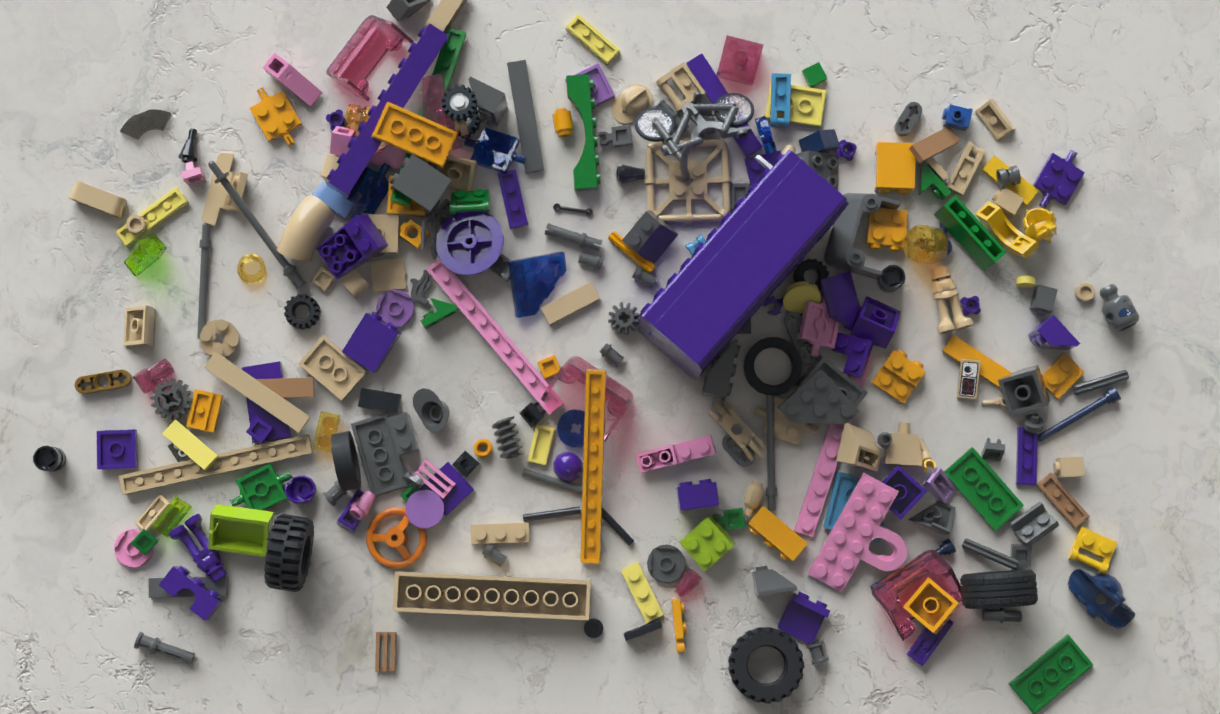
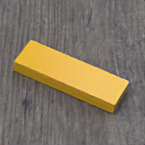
(1023, 189)

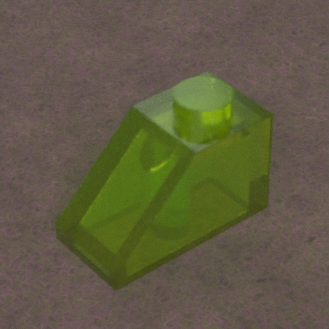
(144, 254)

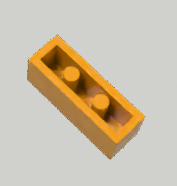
(776, 534)

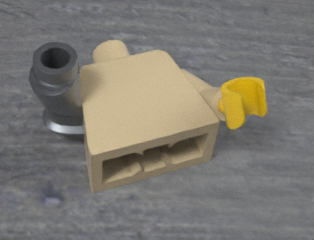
(905, 448)

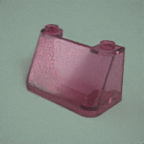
(901, 585)

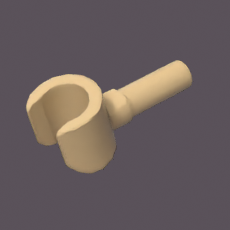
(999, 402)

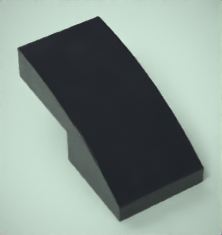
(379, 400)

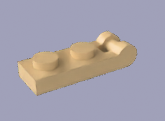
(965, 169)

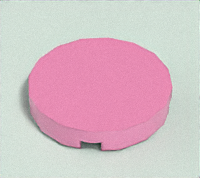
(127, 553)

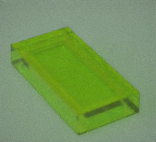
(171, 516)

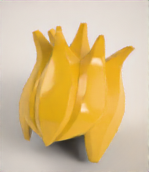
(1040, 224)

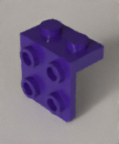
(803, 617)

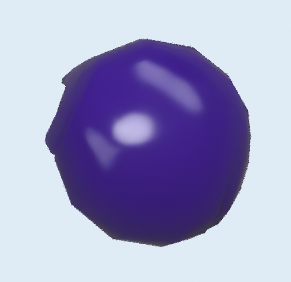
(568, 466)
(300, 490)

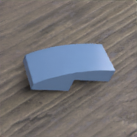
(333, 199)

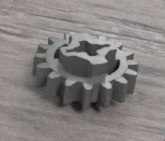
(175, 392)

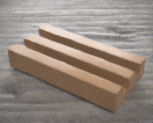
(385, 651)

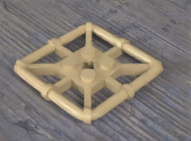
(698, 188)

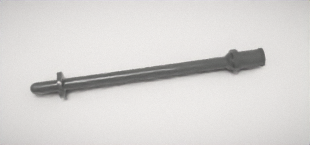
(288, 269)

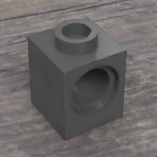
(1043, 299)

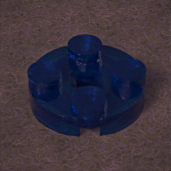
(765, 135)
(565, 426)

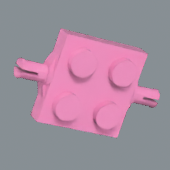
(818, 327)

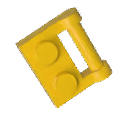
(1095, 544)

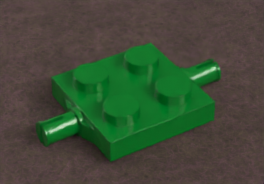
(261, 488)

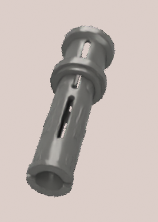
(156, 646)

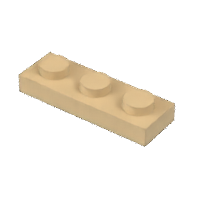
(500, 533)

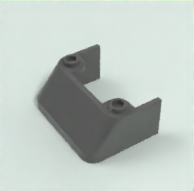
(840, 248)

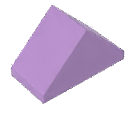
(939, 485)

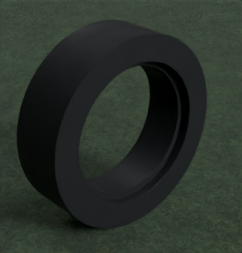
(792, 353)
(346, 461)

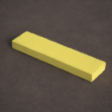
(155, 215)

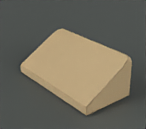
(995, 119)
(152, 513)

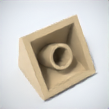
(460, 171)
(139, 326)

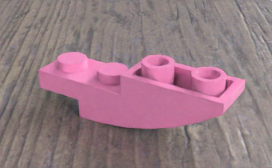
(676, 454)

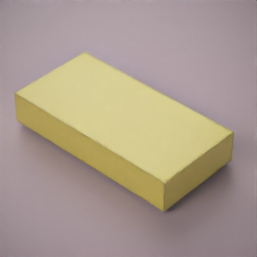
(541, 445)

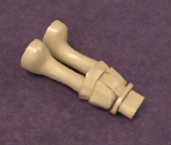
(944, 289)

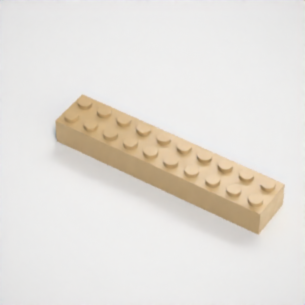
(492, 595)

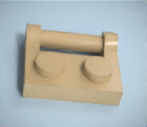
(685, 83)

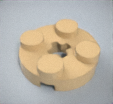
(219, 327)

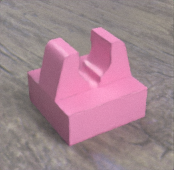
(192, 174)

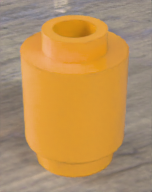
(563, 122)

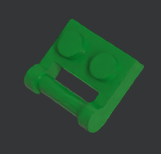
(469, 201)

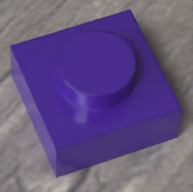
(259, 430)

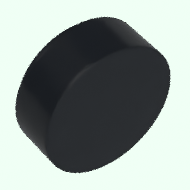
(593, 628)

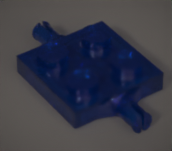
(495, 150)
(369, 190)

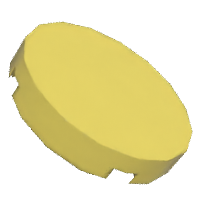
(798, 294)

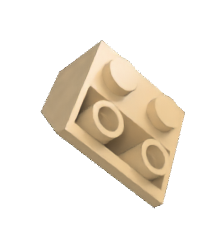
(858, 449)

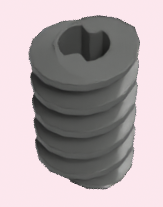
(507, 438)

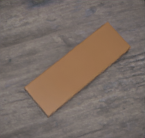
(934, 144)
(291, 387)
(1062, 500)

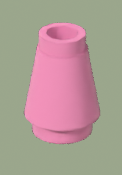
(362, 505)

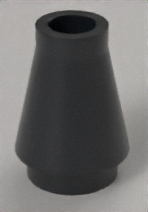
(628, 173)

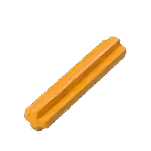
(645, 264)

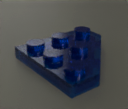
(534, 280)

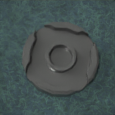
(666, 563)

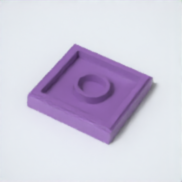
(602, 89)

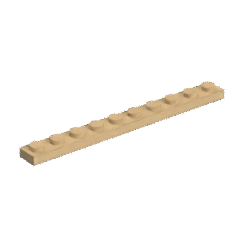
(224, 463)

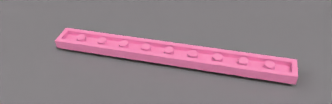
(494, 335)
(823, 473)

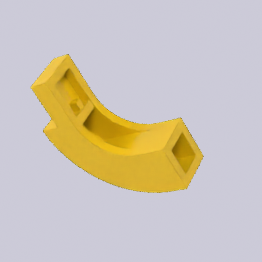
(1004, 232)

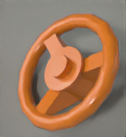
(395, 538)

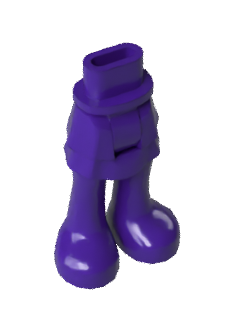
(206, 559)

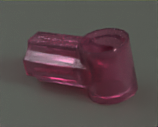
(150, 377)

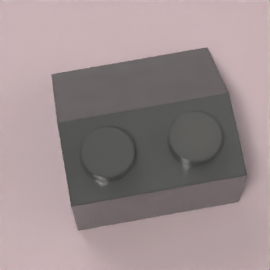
(650, 236)
(1024, 390)

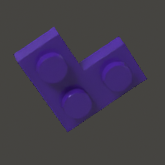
(857, 351)

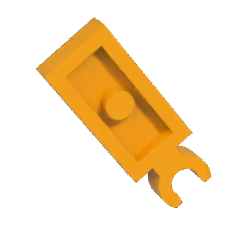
(679, 626)

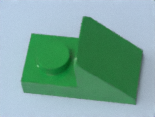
(930, 179)
(444, 311)

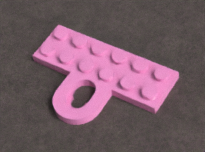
(854, 531)

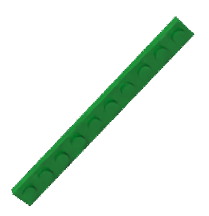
(446, 66)

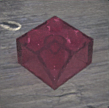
(739, 60)

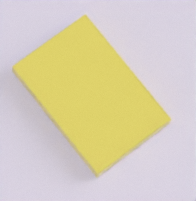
(805, 106)

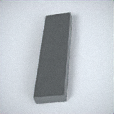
(219, 586)

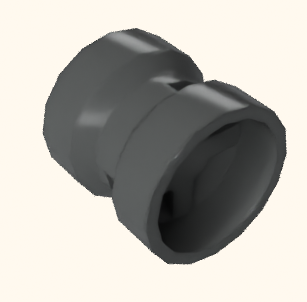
(1008, 176)

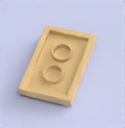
(332, 368)

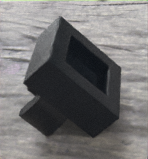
(531, 414)
(465, 464)

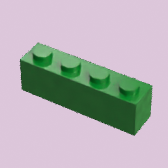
(970, 233)

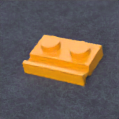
(1061, 375)
(204, 410)

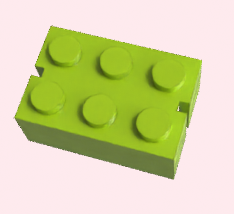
(240, 530)

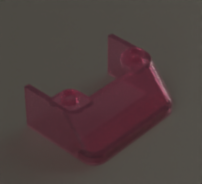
(364, 52)
(617, 395)

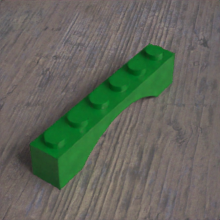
(579, 94)

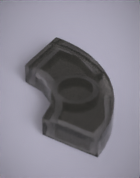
(145, 121)

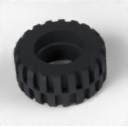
(289, 553)
(785, 683)

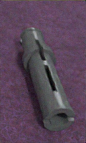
(573, 237)

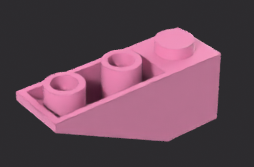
(292, 79)

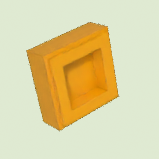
(549, 367)

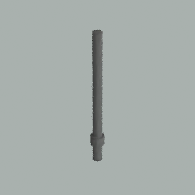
(205, 245)
(771, 490)

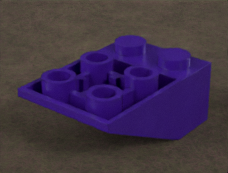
(352, 246)

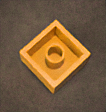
(932, 605)

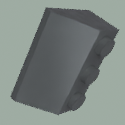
(490, 102)

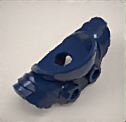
(1087, 587)

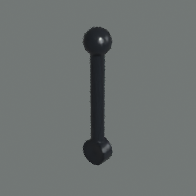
(557, 207)

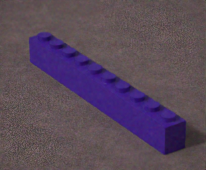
(398, 93)

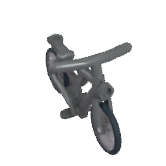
(659, 124)

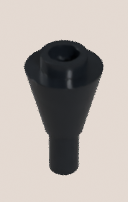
(189, 150)

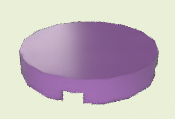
(396, 307)
(424, 509)

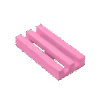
(447, 489)

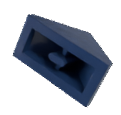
(820, 141)

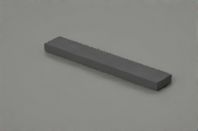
(525, 116)

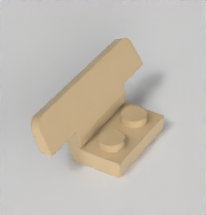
(218, 196)

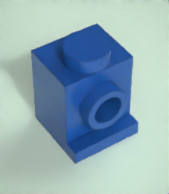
(957, 123)

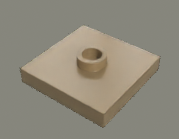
(389, 229)

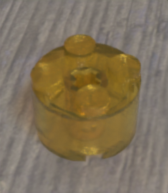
(935, 242)

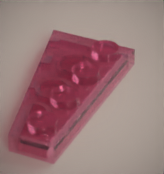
(432, 93)

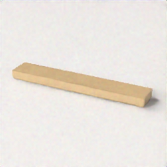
(257, 392)

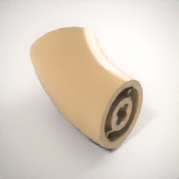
(305, 229)

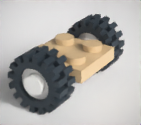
(461, 107)

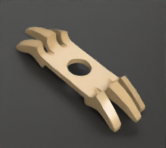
(742, 439)

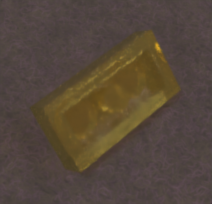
(326, 426)

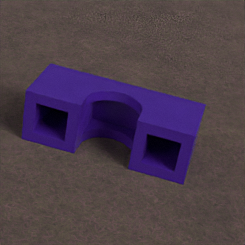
(205, 601)

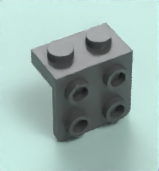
(824, 164)

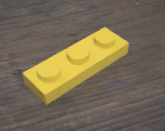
(642, 592)

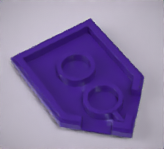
(841, 298)

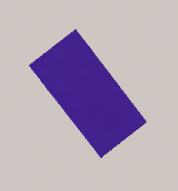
(267, 371)

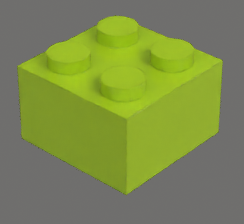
(707, 542)

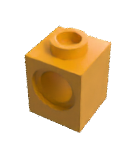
(406, 228)

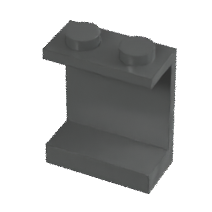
(420, 183)

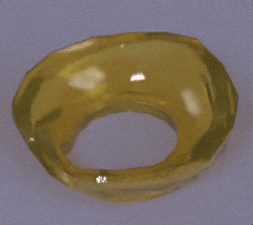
(255, 278)

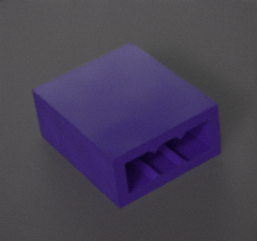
(372, 341)

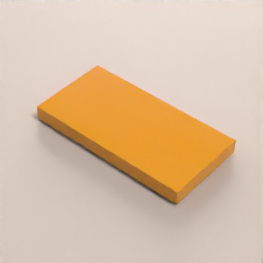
(415, 135)

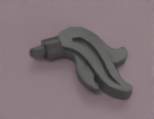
(419, 289)

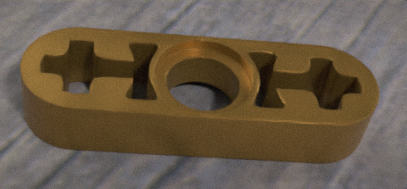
(90, 389)

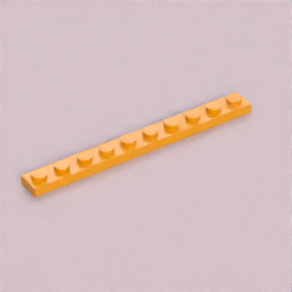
(593, 466)

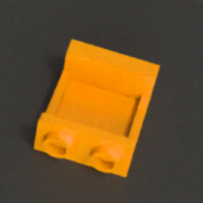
(894, 168)

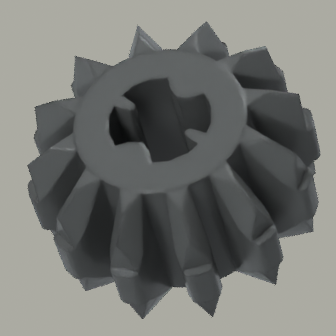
(628, 313)

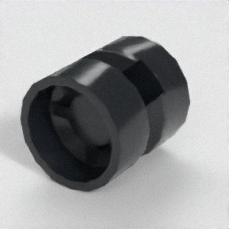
(891, 279)
(49, 458)

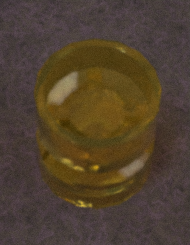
(352, 114)

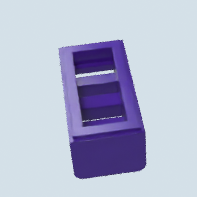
(341, 522)

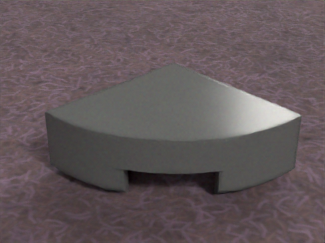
(415, 481)

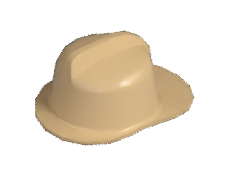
(631, 103)

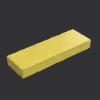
(592, 39)
(190, 445)

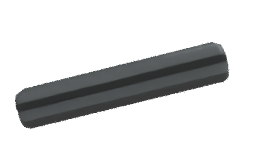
(1100, 382)
(990, 553)

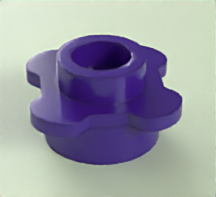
(333, 116)
(851, 147)
(975, 305)

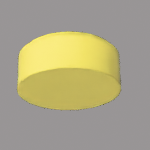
(1025, 281)

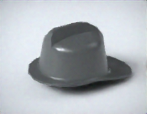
(431, 410)

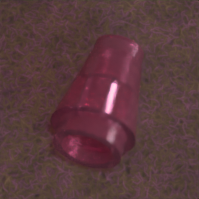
(688, 582)

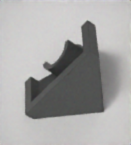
(936, 517)

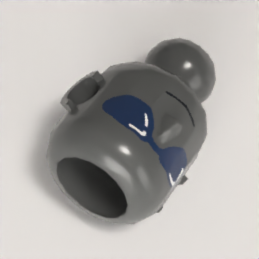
(1118, 310)

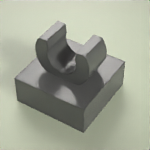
(993, 451)

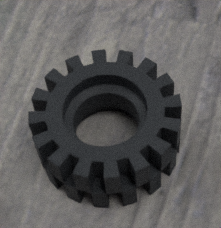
(813, 265)
(302, 300)

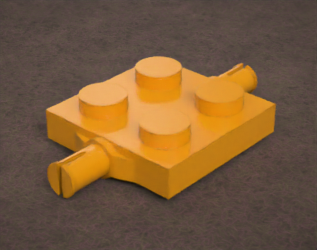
(275, 116)

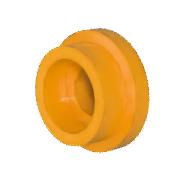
(487, 453)

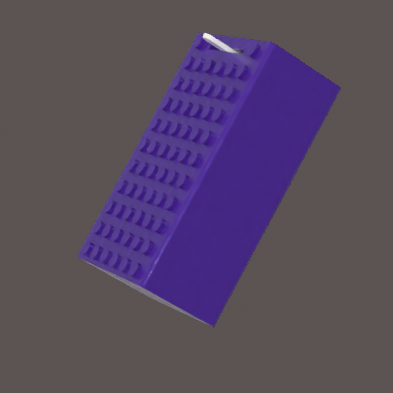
(741, 263)

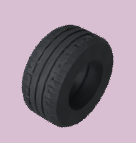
(999, 589)

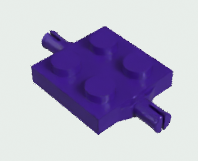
(1058, 179)

